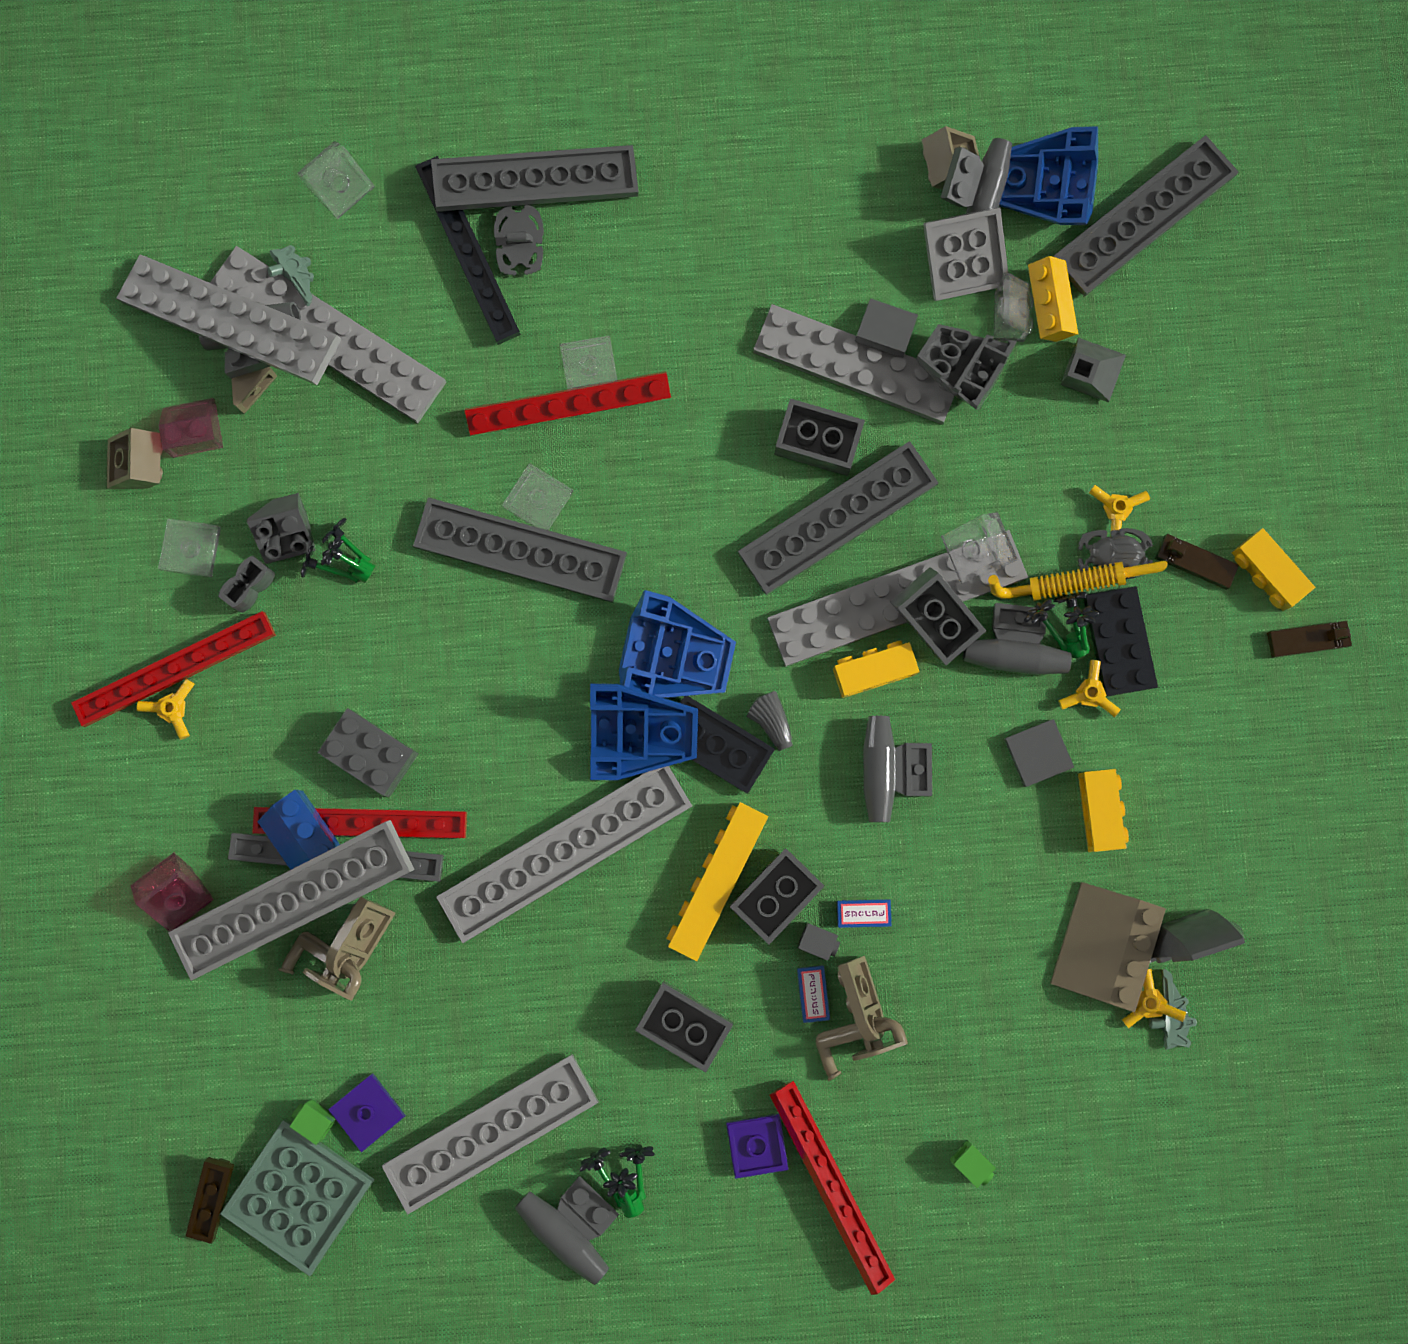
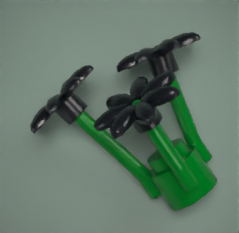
(360, 568)
(1076, 641)
(621, 1186)

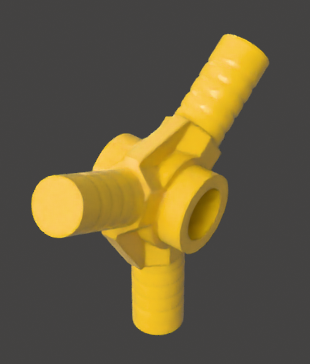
(1118, 506)
(1091, 693)
(171, 708)
(1152, 1004)

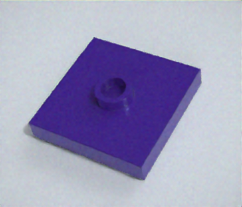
(367, 1112)
(757, 1146)

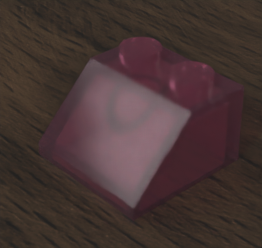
(190, 428)
(171, 893)

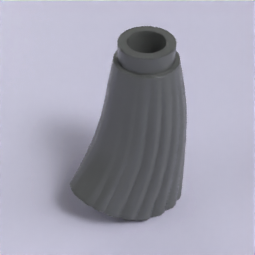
(770, 715)

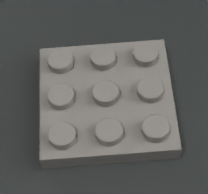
(966, 253)

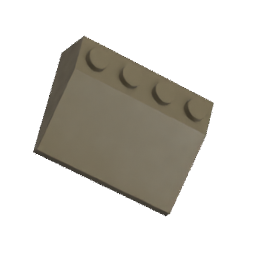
(1108, 946)

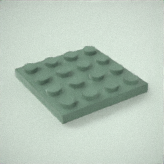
(297, 1197)

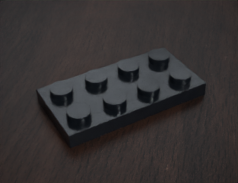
(1121, 642)
(728, 748)

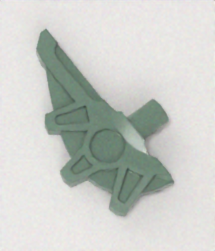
(294, 269)
(1174, 1030)

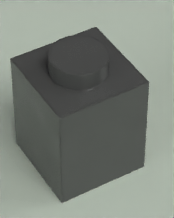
(818, 942)

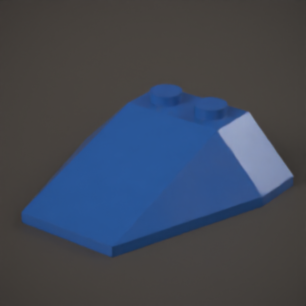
(1054, 176)
(673, 651)
(637, 732)

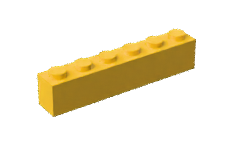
(718, 880)

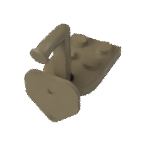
(348, 951)
(868, 1015)

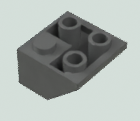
(1093, 369)
(281, 529)

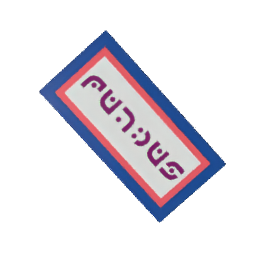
(864, 913)
(813, 994)

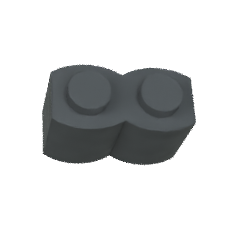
(243, 589)

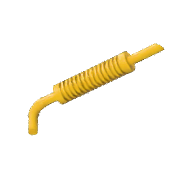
(1075, 581)

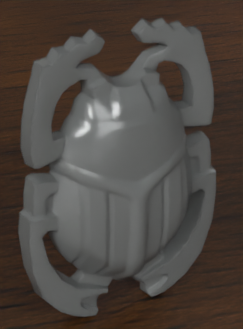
(519, 239)
(1115, 548)

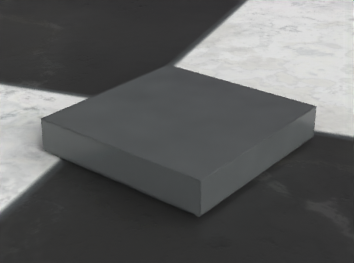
(886, 328)
(1039, 753)

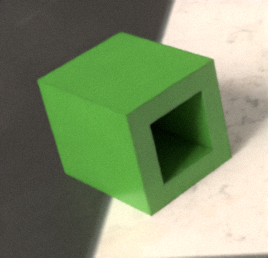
(312, 1121)
(973, 1165)

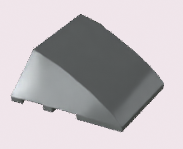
(964, 363)
(1196, 937)

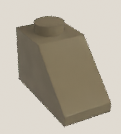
(249, 387)

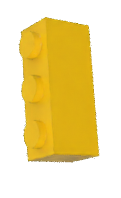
(1052, 299)
(1272, 570)
(875, 668)
(1103, 810)

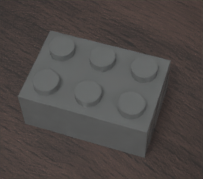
(819, 437)
(938, 615)
(368, 753)
(777, 896)
(684, 1026)

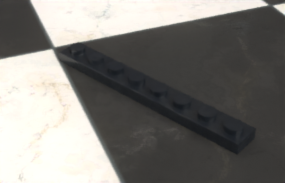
(473, 264)

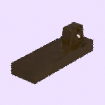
(1197, 561)
(1309, 639)
(209, 1199)

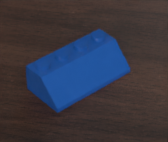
(297, 829)

